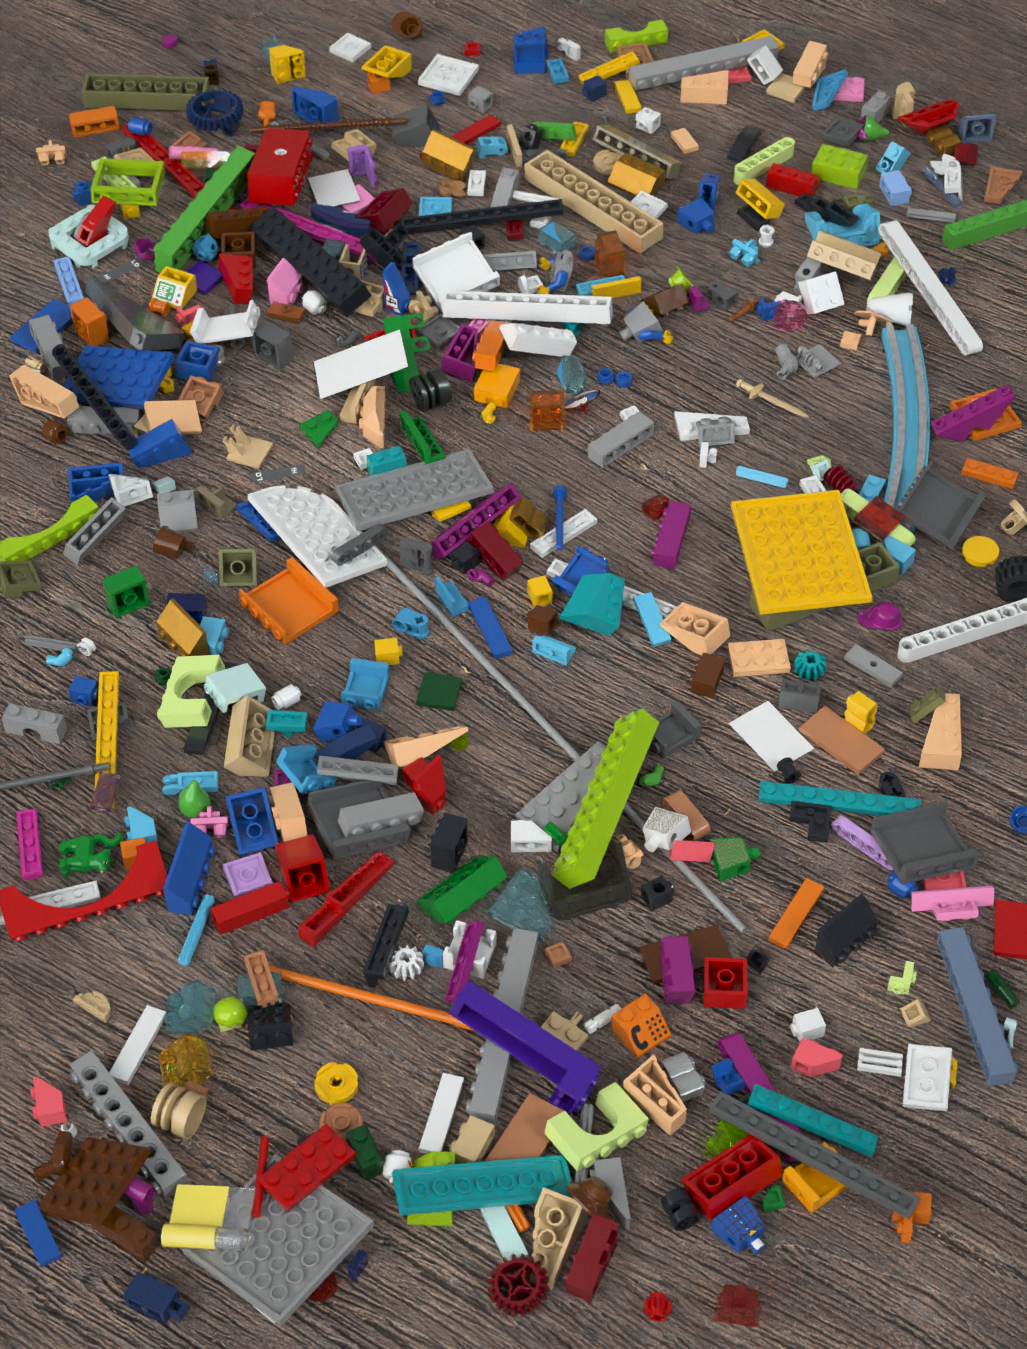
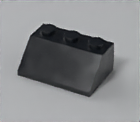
(846, 932)

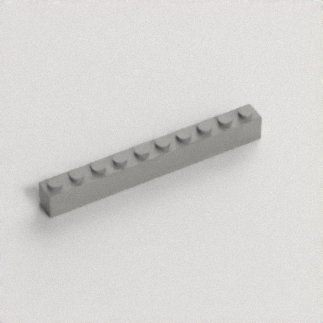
(698, 63)
(512, 991)

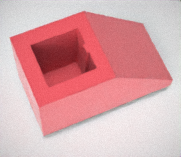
(815, 1059)
(50, 1103)

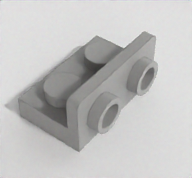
(715, 431)

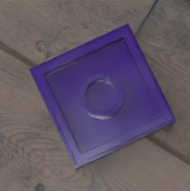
(206, 277)

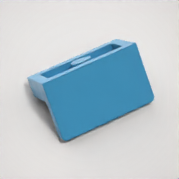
(451, 597)

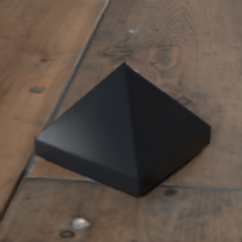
(758, 958)

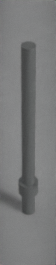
(88, 769)

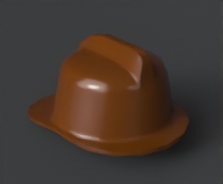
(407, 25)

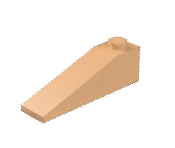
(408, 749)

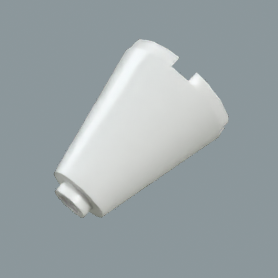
(893, 307)

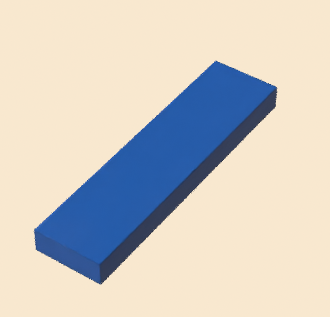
(490, 628)

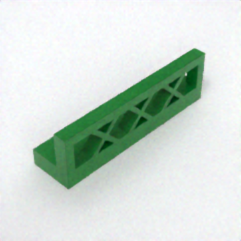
(419, 442)

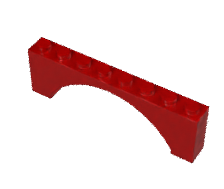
(27, 916)

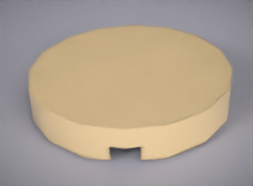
(605, 161)

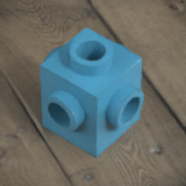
(205, 248)

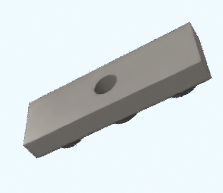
(873, 665)

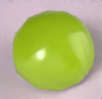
(230, 1011)

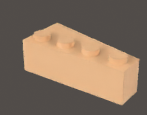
(943, 739)

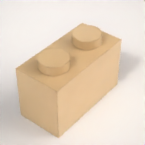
(473, 1140)

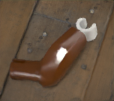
(60, 1154)

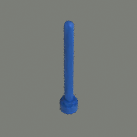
(559, 495)

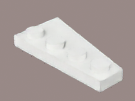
(689, 431)

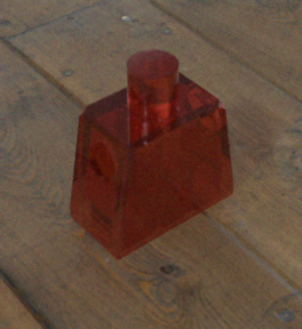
(738, 1305)

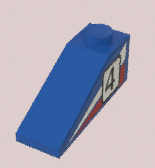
(395, 291)

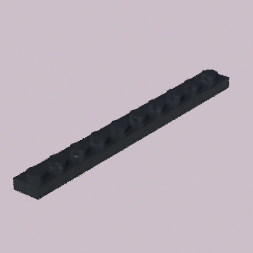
(483, 216)

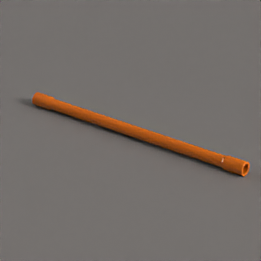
(367, 996)

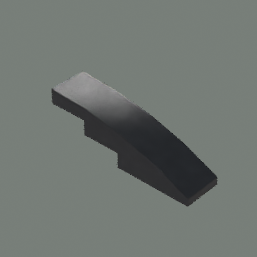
(744, 142)
(828, 211)

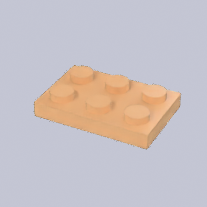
(759, 657)

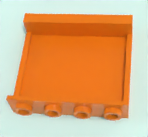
(290, 602)

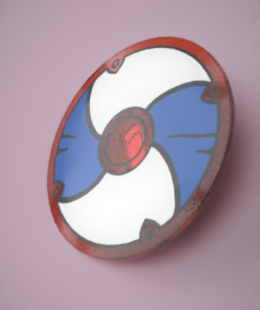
(582, 400)

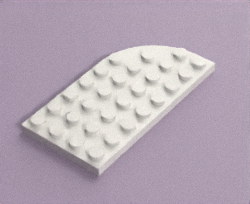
(313, 530)

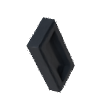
(752, 217)

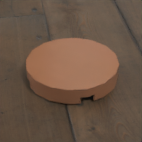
(341, 1118)

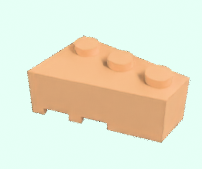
(705, 88)
(655, 1096)

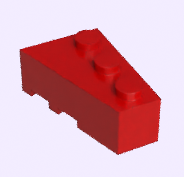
(238, 275)

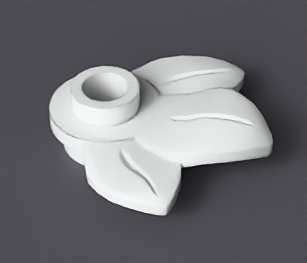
(947, 161)

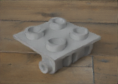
(816, 360)

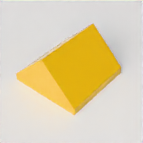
(509, 530)

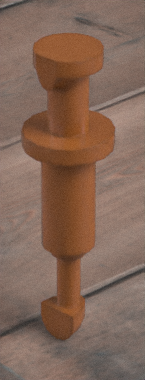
(750, 306)

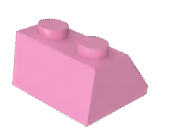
(284, 283)

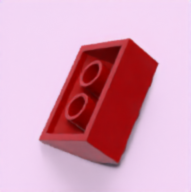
(792, 180)

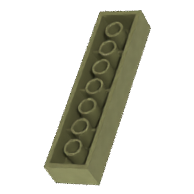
(141, 91)
(879, 570)

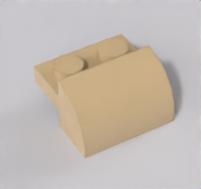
(903, 100)
(352, 139)
(375, 302)

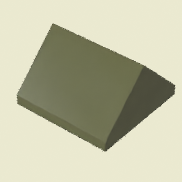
(238, 567)

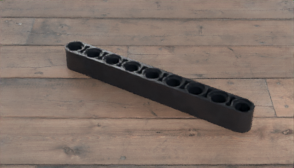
(94, 397)

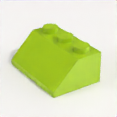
(438, 1218)

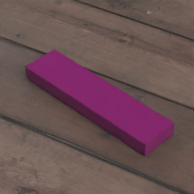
(464, 959)

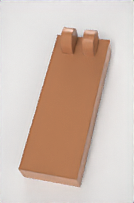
(261, 978)

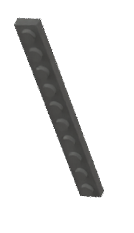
(815, 1155)

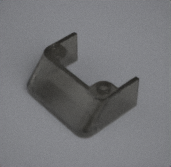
(604, 891)

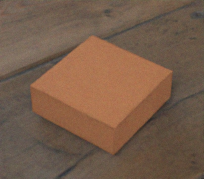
(558, 954)

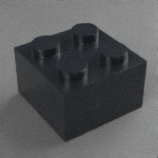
(448, 842)

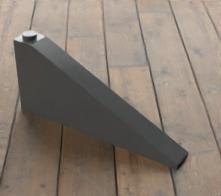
(134, 321)

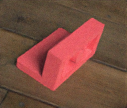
(691, 851)

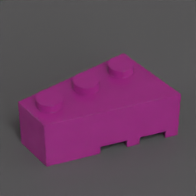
(459, 354)
(677, 970)

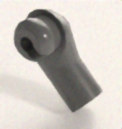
(349, 340)

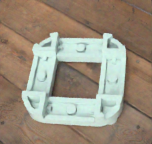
(61, 239)

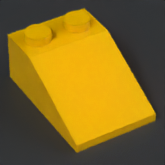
(389, 63)

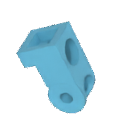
(491, 146)

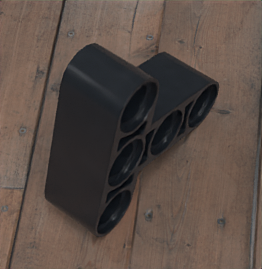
(384, 248)

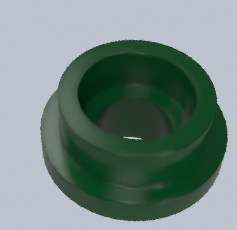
(162, 675)

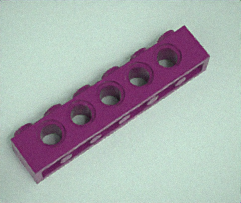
(482, 513)

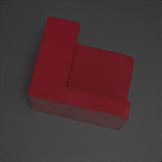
(966, 153)

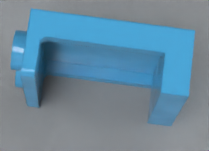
(366, 684)
(301, 768)

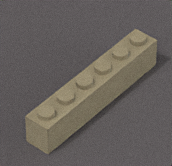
(623, 143)

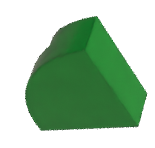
(773, 1200)

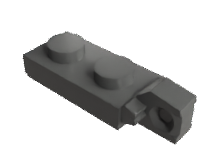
(530, 154)

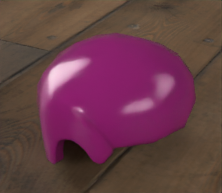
(144, 249)

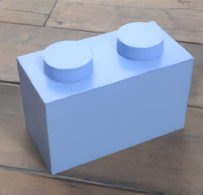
(895, 188)

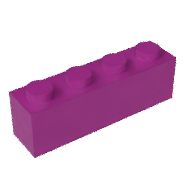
(671, 535)

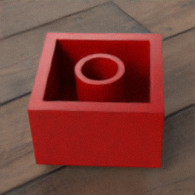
(725, 982)

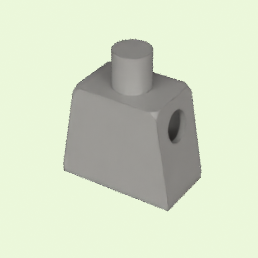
(809, 269)

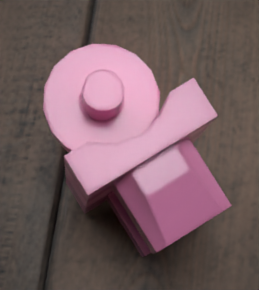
(212, 820)

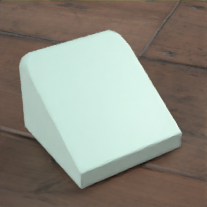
(164, 485)

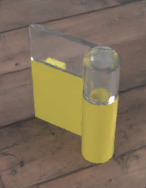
(210, 1218)

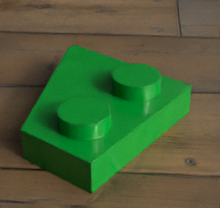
(319, 427)

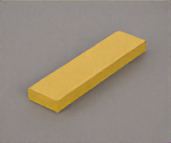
(612, 67)

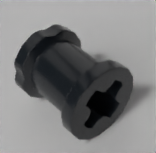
(789, 771)

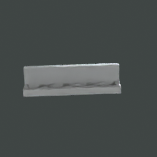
(512, 260)
(357, 770)

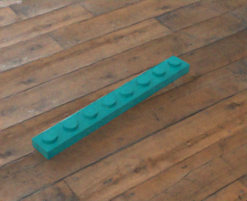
(839, 799)

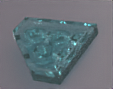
(523, 905)

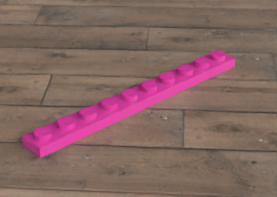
(315, 230)

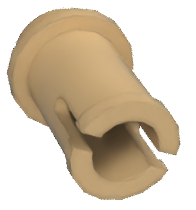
(36, 364)

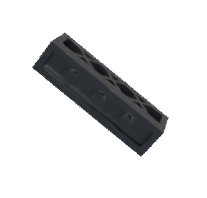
(385, 943)

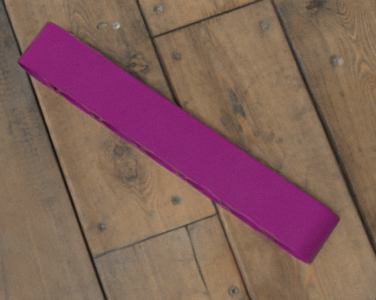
(751, 1072)

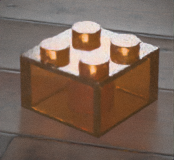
(609, 254)
(546, 410)

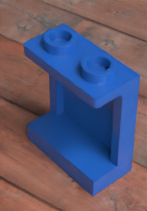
(529, 53)
(582, 564)

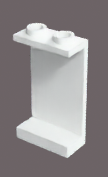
(224, 327)

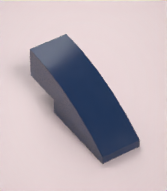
(351, 744)

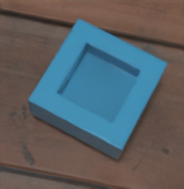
(433, 956)

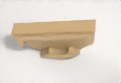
(95, 1004)

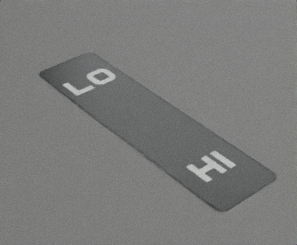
(121, 270)
(276, 473)

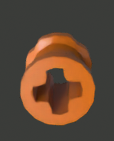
(159, 306)

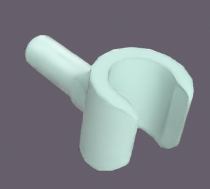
(1010, 1025)

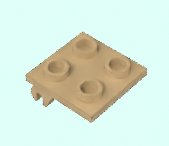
(247, 450)

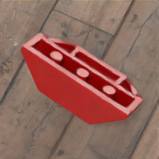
(931, 116)

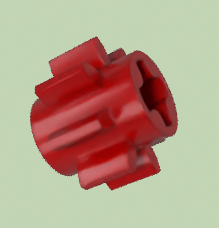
(657, 1306)

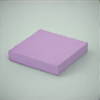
(247, 874)

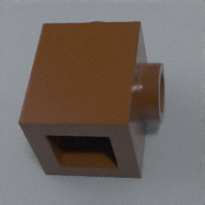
(542, 620)

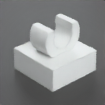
(707, 455)

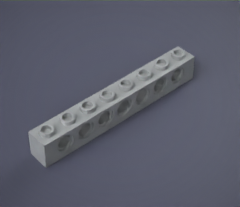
(90, 1067)

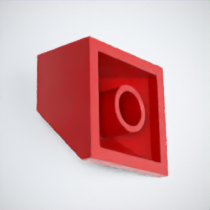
(430, 786)

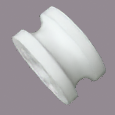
(86, 647)

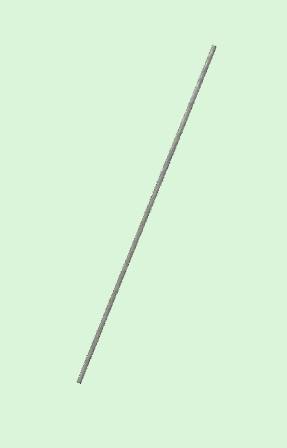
(553, 733)

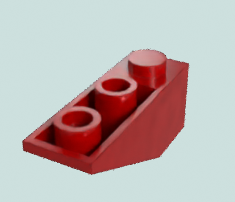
(96, 222)

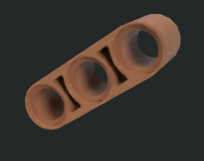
(680, 804)

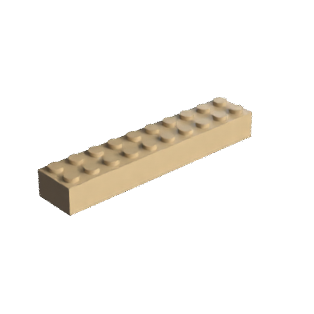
(594, 201)

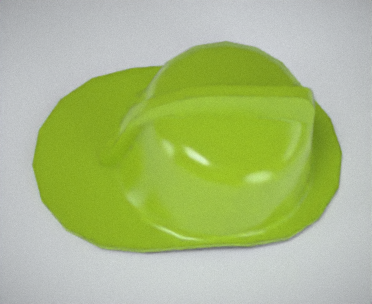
(678, 278)

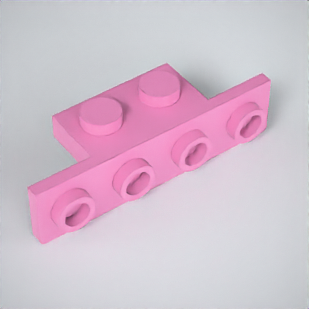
(953, 903)

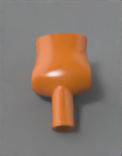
(267, 112)

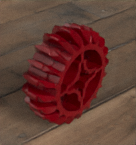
(503, 1275)

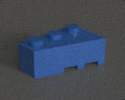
(160, 445)
(92, 481)

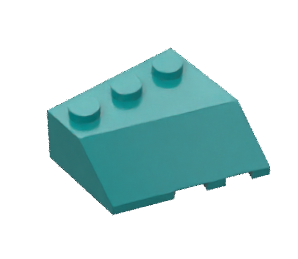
(596, 603)

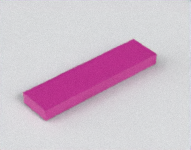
(29, 844)

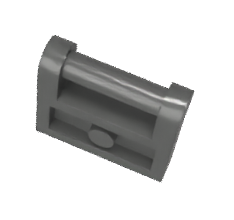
(410, 555)

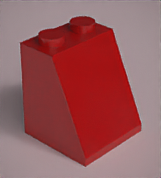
(302, 867)

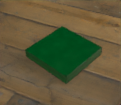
(439, 691)

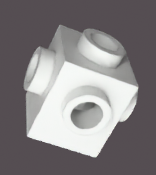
(648, 120)

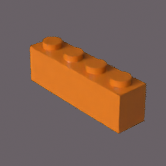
(490, 347)

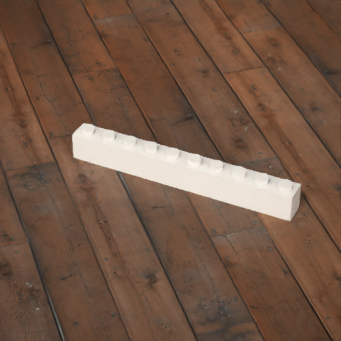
(527, 307)

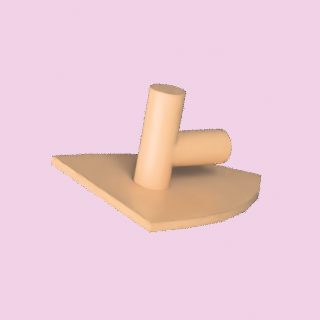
(870, 324)

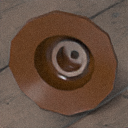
(592, 1195)

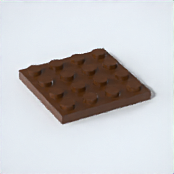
(93, 1181)

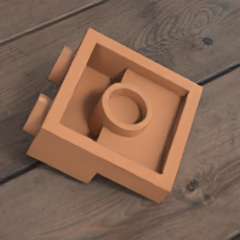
(204, 393)

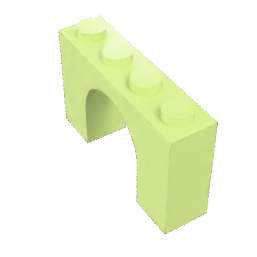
(186, 673)
(584, 1148)

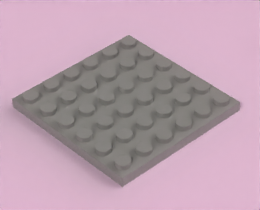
(287, 1250)

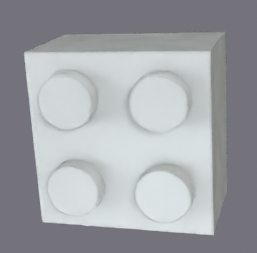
(821, 293)

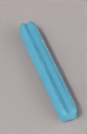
(196, 930)

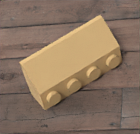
(248, 740)

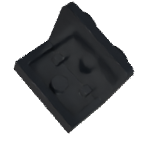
(270, 1026)

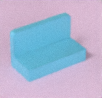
(553, 649)

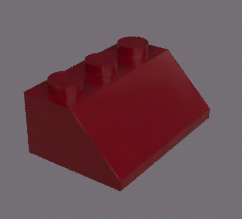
(386, 209)

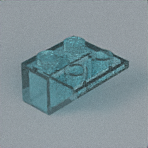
(190, 1009)

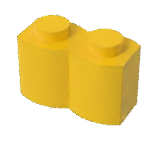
(861, 712)

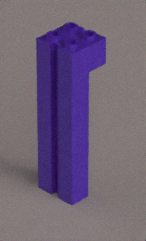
(530, 1044)

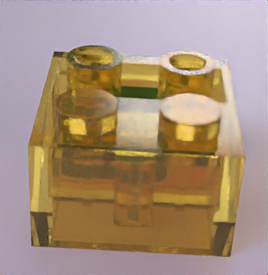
(185, 1061)

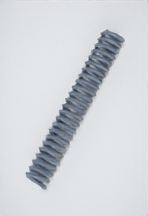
(955, 199)

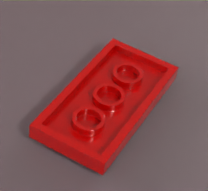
(306, 1167)

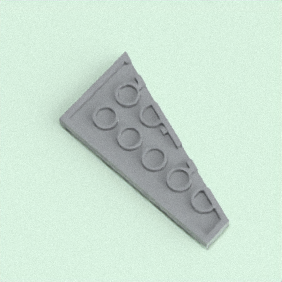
(563, 796)

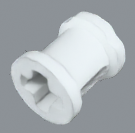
(766, 236)

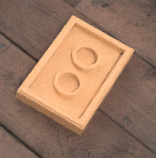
(181, 411)

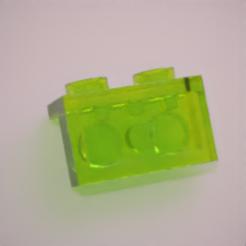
(724, 1138)

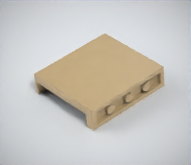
(844, 254)

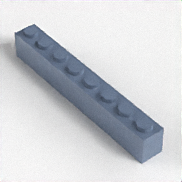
(976, 1007)

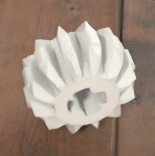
(406, 963)

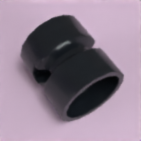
(679, 1207)

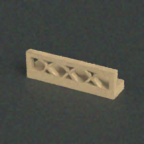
(351, 408)

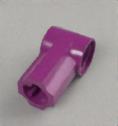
(141, 1195)

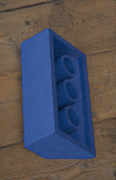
(188, 870)

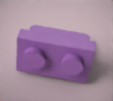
(361, 163)

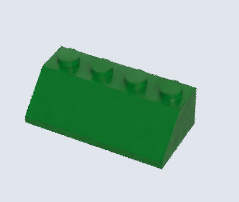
(462, 888)

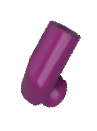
(480, 575)

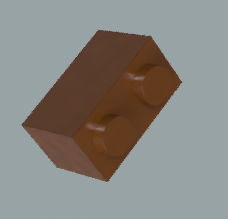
(707, 675)

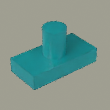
(286, 721)

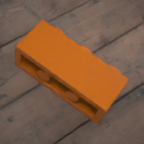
(94, 121)

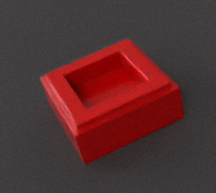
(472, 49)

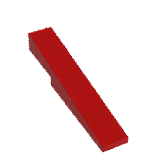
(344, 898)

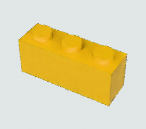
(760, 198)

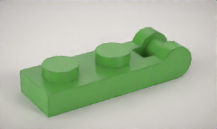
(557, 131)

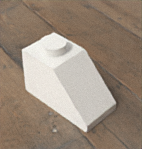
(529, 837)

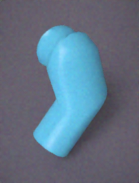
(62, 659)

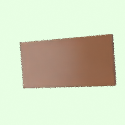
(842, 740)
(525, 1132)

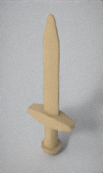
(757, 391)

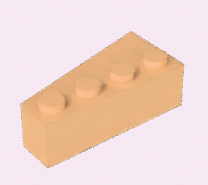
(43, 393)

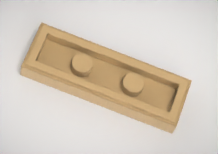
(514, 145)

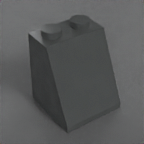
(418, 127)

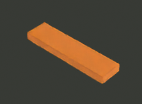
(796, 913)

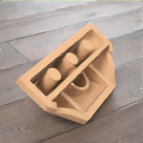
(373, 415)

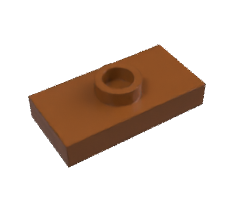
(286, 312)

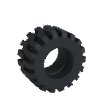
(1012, 578)

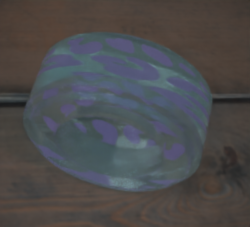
(210, 576)

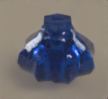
(947, 276)

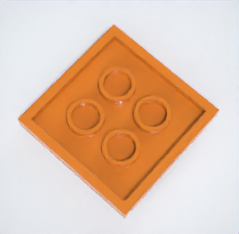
(1006, 422)

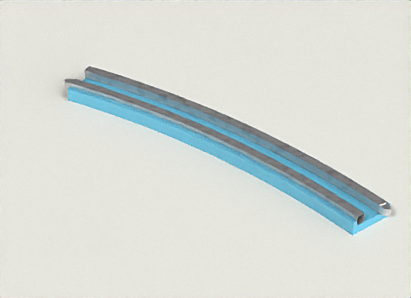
(910, 411)

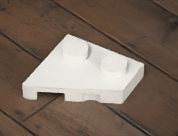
(130, 489)

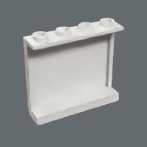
(454, 267)

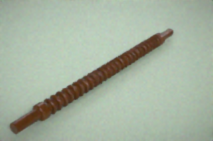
(342, 124)

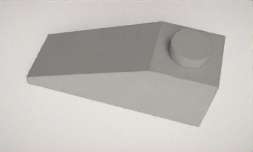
(506, 185)
(611, 1173)

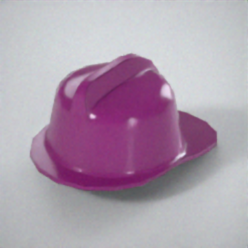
(882, 616)

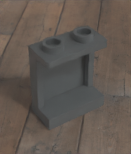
(675, 730)

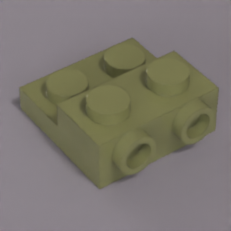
(17, 578)

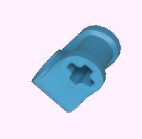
(409, 621)

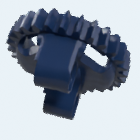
(201, 116)

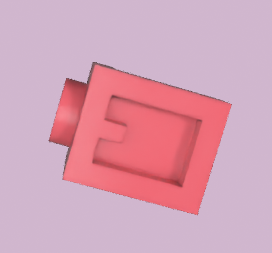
(186, 316)

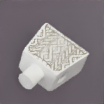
(664, 828)

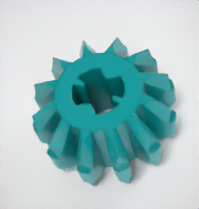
(810, 665)

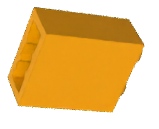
(497, 385)

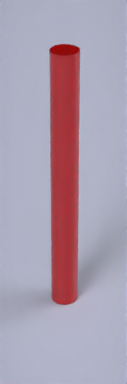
(261, 1168)

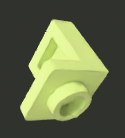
(902, 985)

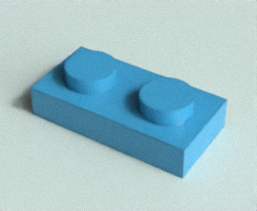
(557, 71)

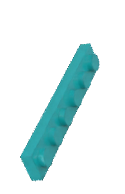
(813, 1120)

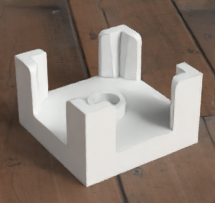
(483, 955)

